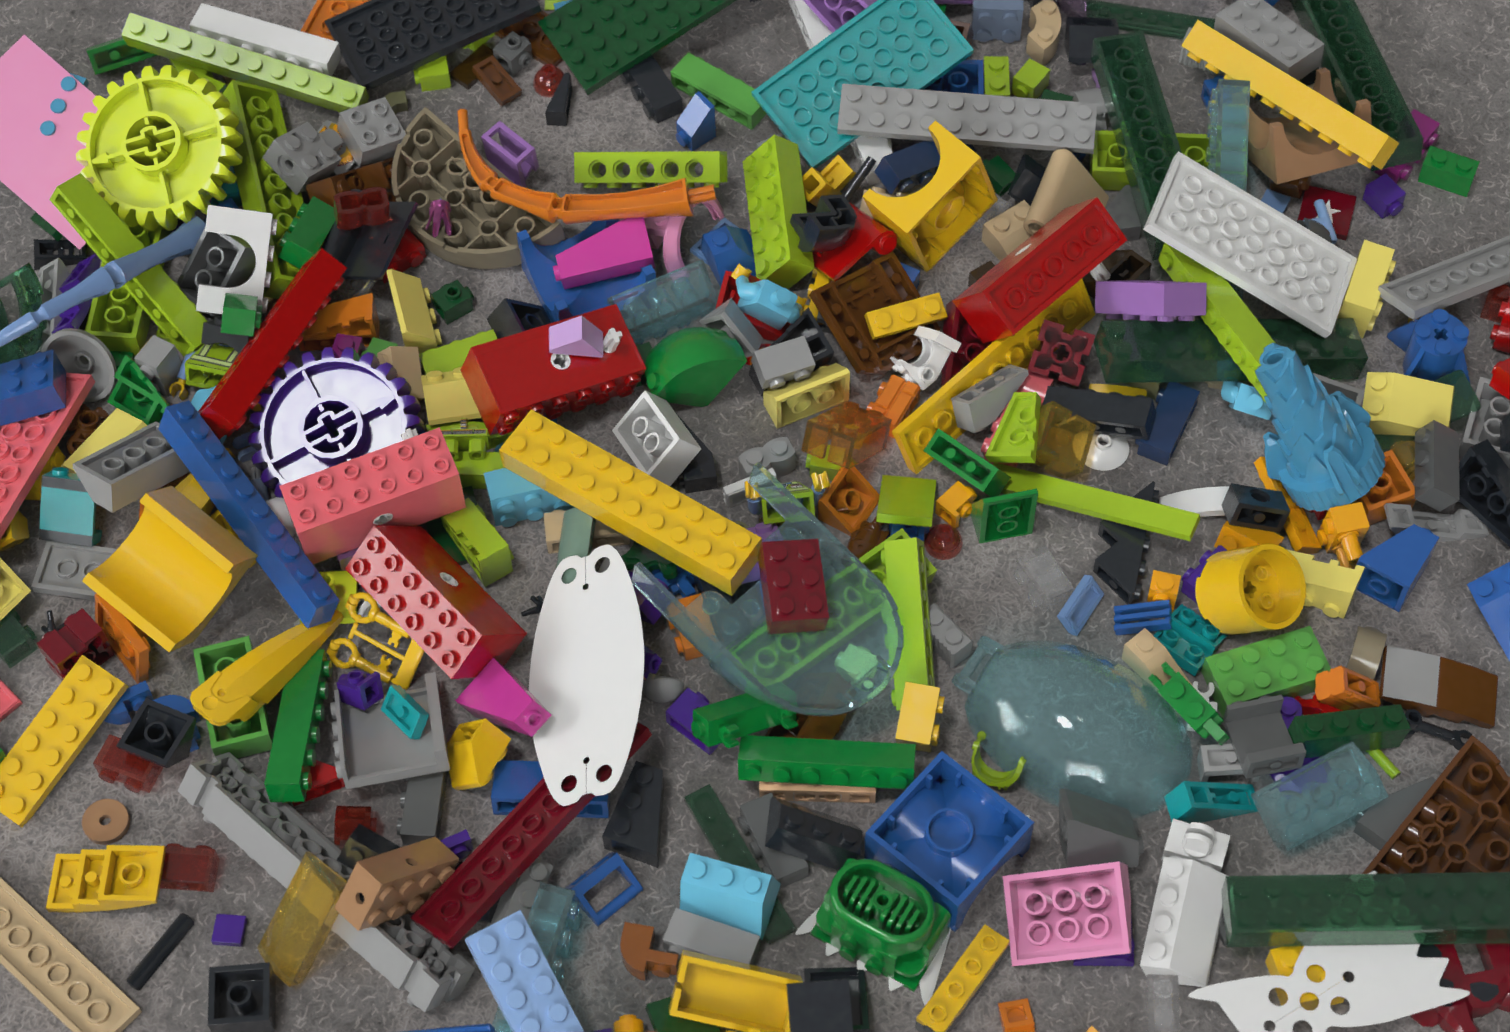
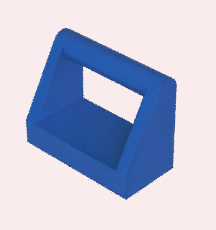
(596, 874)

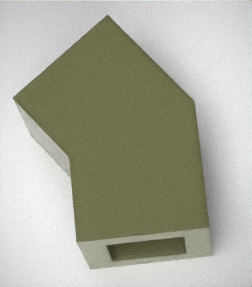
(397, 101)

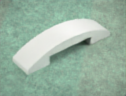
(1203, 501)

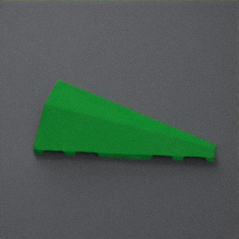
(136, 393)

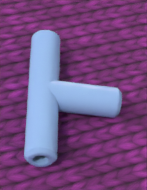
(1324, 218)

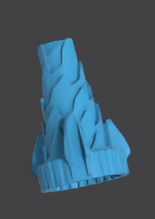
(1323, 440)

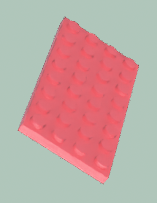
(30, 443)

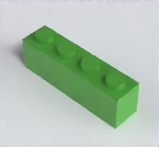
(725, 92)

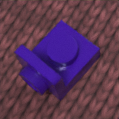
(459, 844)

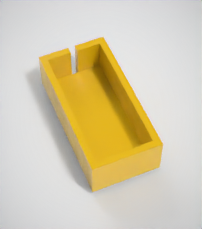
(731, 993)

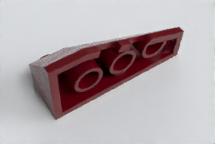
(971, 346)

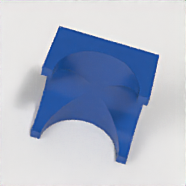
(560, 303)
(949, 835)

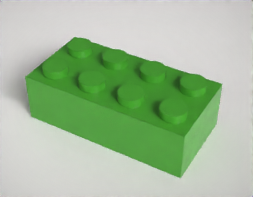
(1268, 667)
(237, 736)

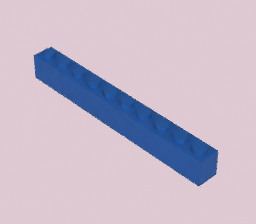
(248, 514)

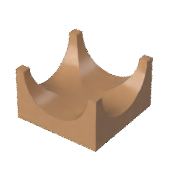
(1291, 152)

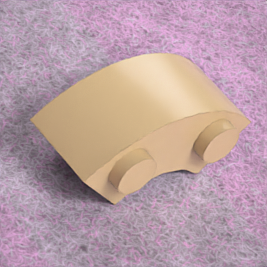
(1045, 33)

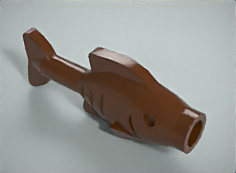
(866, 537)

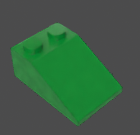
(1004, 516)

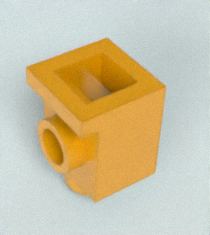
(955, 503)
(1164, 587)

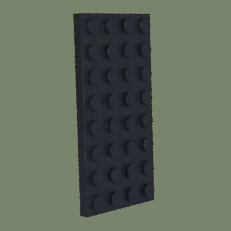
(398, 36)

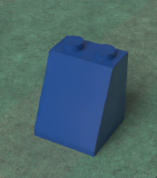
(1396, 566)

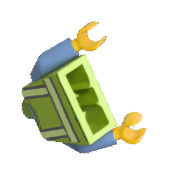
(203, 368)
(802, 493)

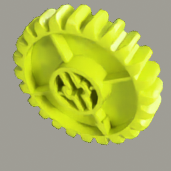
(160, 147)

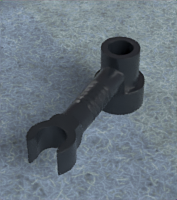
(1417, 724)

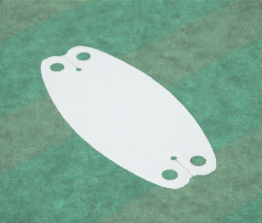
(587, 674)

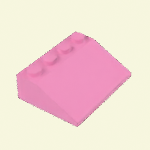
(1068, 913)

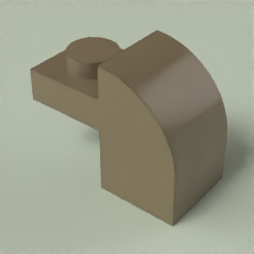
(1366, 651)

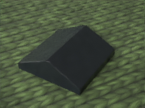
(1026, 180)

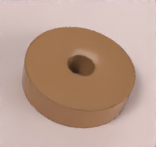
(97, 813)

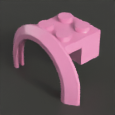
(669, 232)

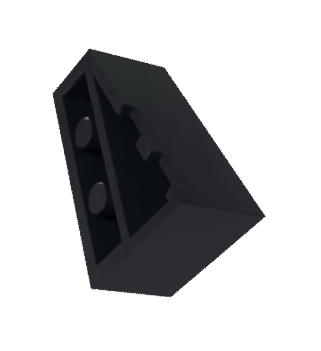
(818, 344)

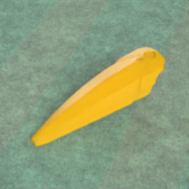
(259, 674)

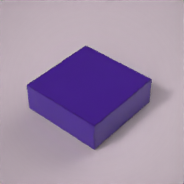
(229, 930)

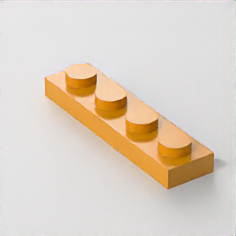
(1297, 523)

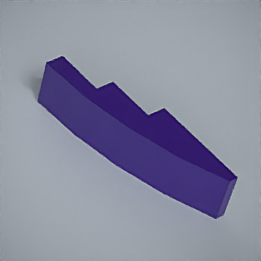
(75, 315)

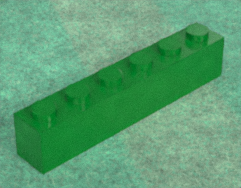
(298, 731)
(826, 762)

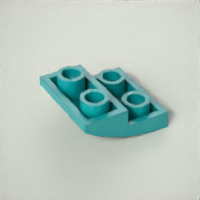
(1190, 639)

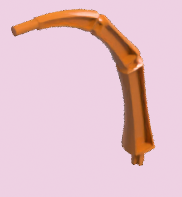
(659, 201)

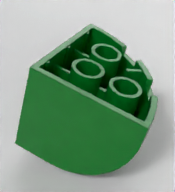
(693, 365)

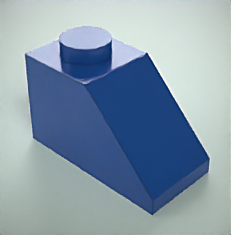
(696, 123)

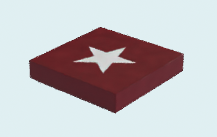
(1339, 207)

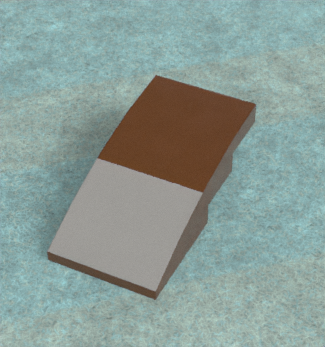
(1438, 686)

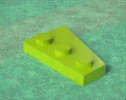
(1018, 431)

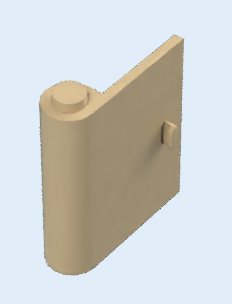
(1061, 186)

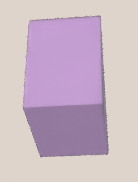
(576, 338)

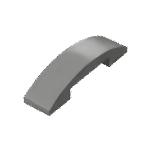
(1447, 527)

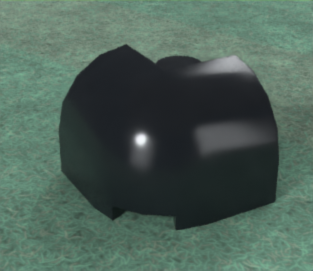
(827, 227)

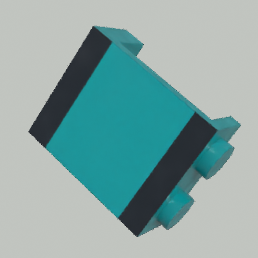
(67, 510)

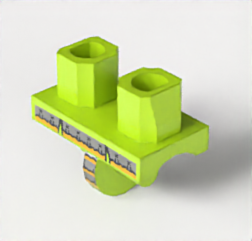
(467, 438)

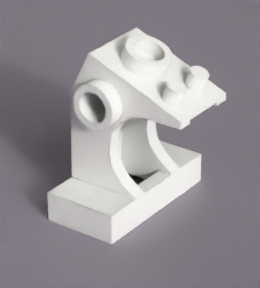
(932, 359)

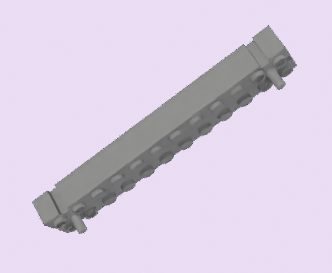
(278, 841)

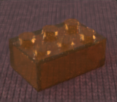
(853, 431)

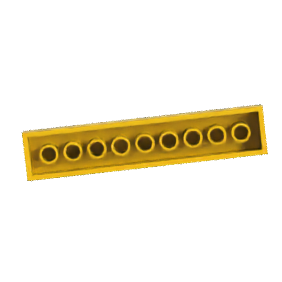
(631, 502)

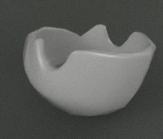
(662, 688)

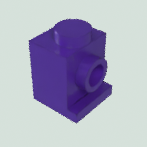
(356, 685)

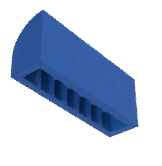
(517, 778)

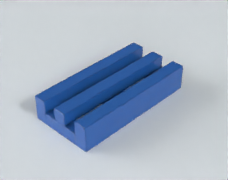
(1142, 613)

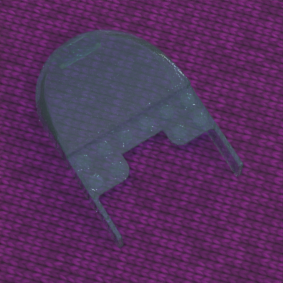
(800, 670)

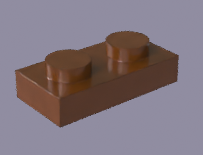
(496, 80)

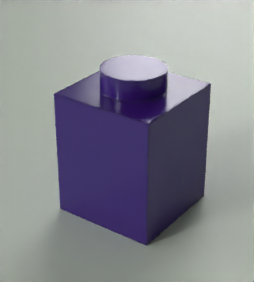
(1384, 196)

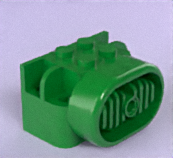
(882, 921)

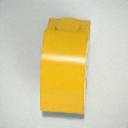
(828, 181)

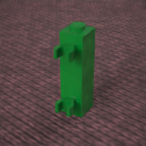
(737, 718)

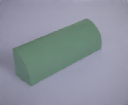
(575, 539)

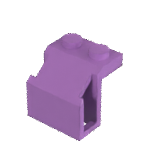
(514, 157)

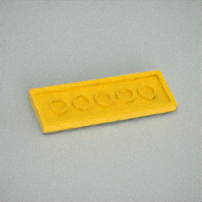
(56, 738)

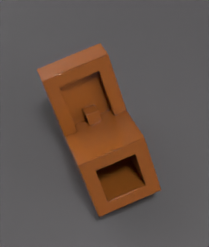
(639, 955)

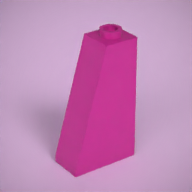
(606, 255)
(503, 700)

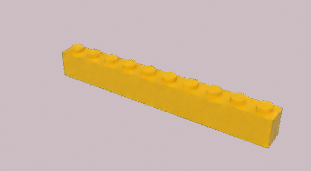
(1290, 95)

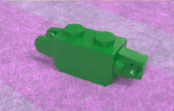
(1190, 705)

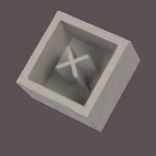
(370, 131)

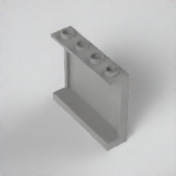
(378, 751)

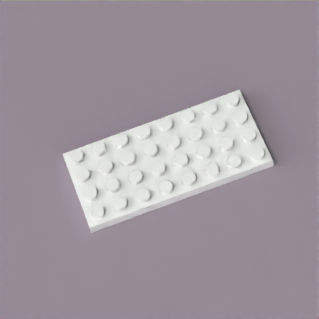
(1251, 244)

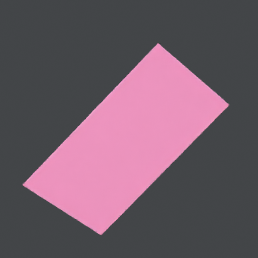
(29, 160)

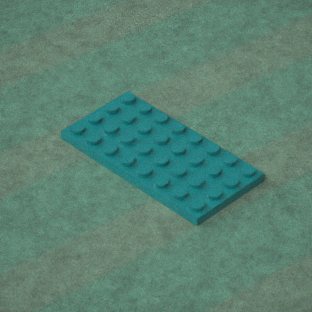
(882, 46)

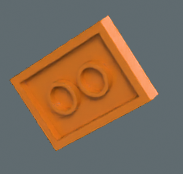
(125, 638)

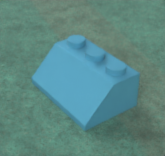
(728, 893)

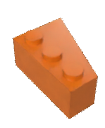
(348, 317)

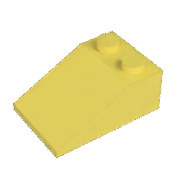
(1405, 403)

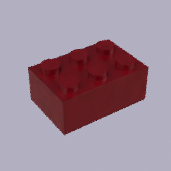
(793, 586)

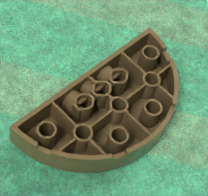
(483, 229)

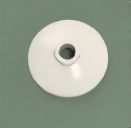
(1107, 456)

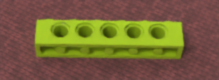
(588, 163)

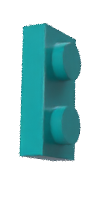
(405, 712)

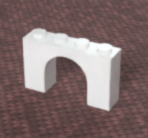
(256, 230)

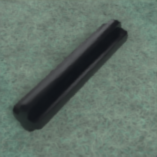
(160, 951)

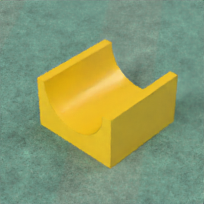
(944, 209)
(172, 569)

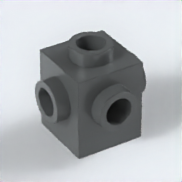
(513, 53)

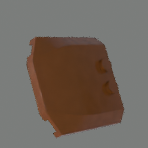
(865, 290)

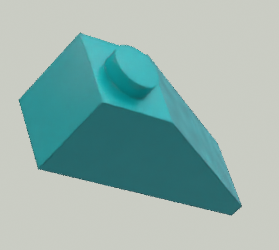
(1209, 801)

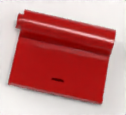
(866, 235)

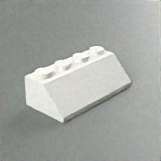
(1184, 922)

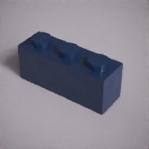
(1172, 416)

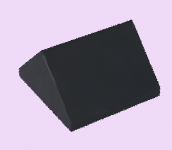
(159, 734)

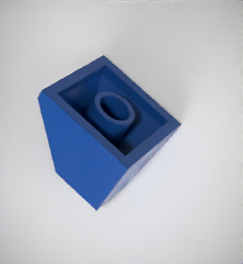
(726, 249)

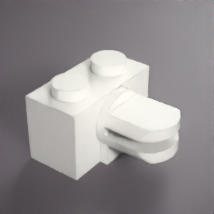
(1196, 842)

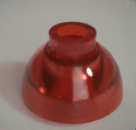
(547, 80)
(943, 542)

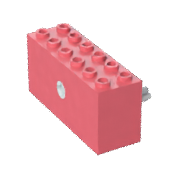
(389, 486)

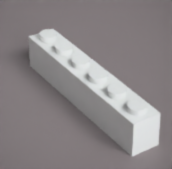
(267, 39)

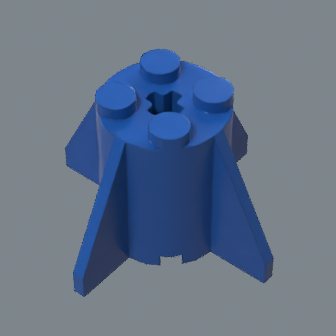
(1432, 345)

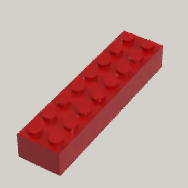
(271, 343)

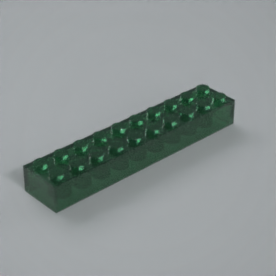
(1361, 72)
(1137, 118)
(1191, 352)
(1367, 909)

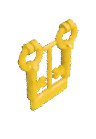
(409, 662)

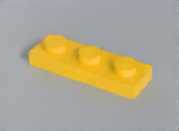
(905, 316)

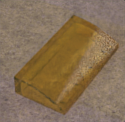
(302, 920)

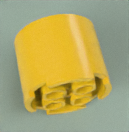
(1251, 589)

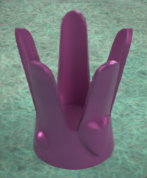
(439, 210)

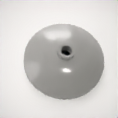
(72, 348)

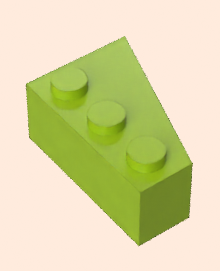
(479, 543)

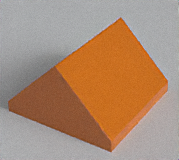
(847, 501)

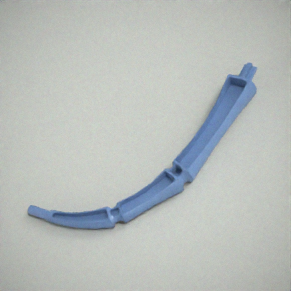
(110, 277)

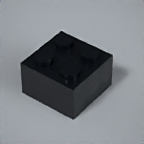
(242, 998)

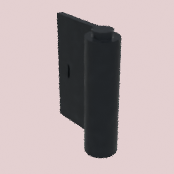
(368, 248)

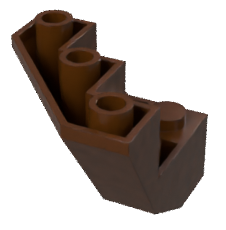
(365, 177)

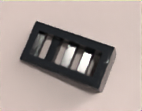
(559, 105)
(43, 245)

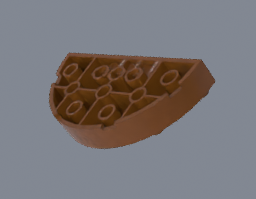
(1457, 823)

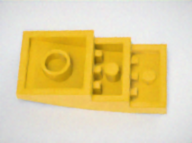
(106, 879)

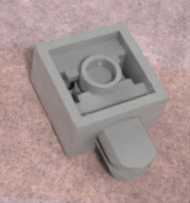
(304, 156)

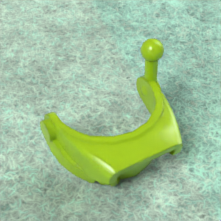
(989, 775)

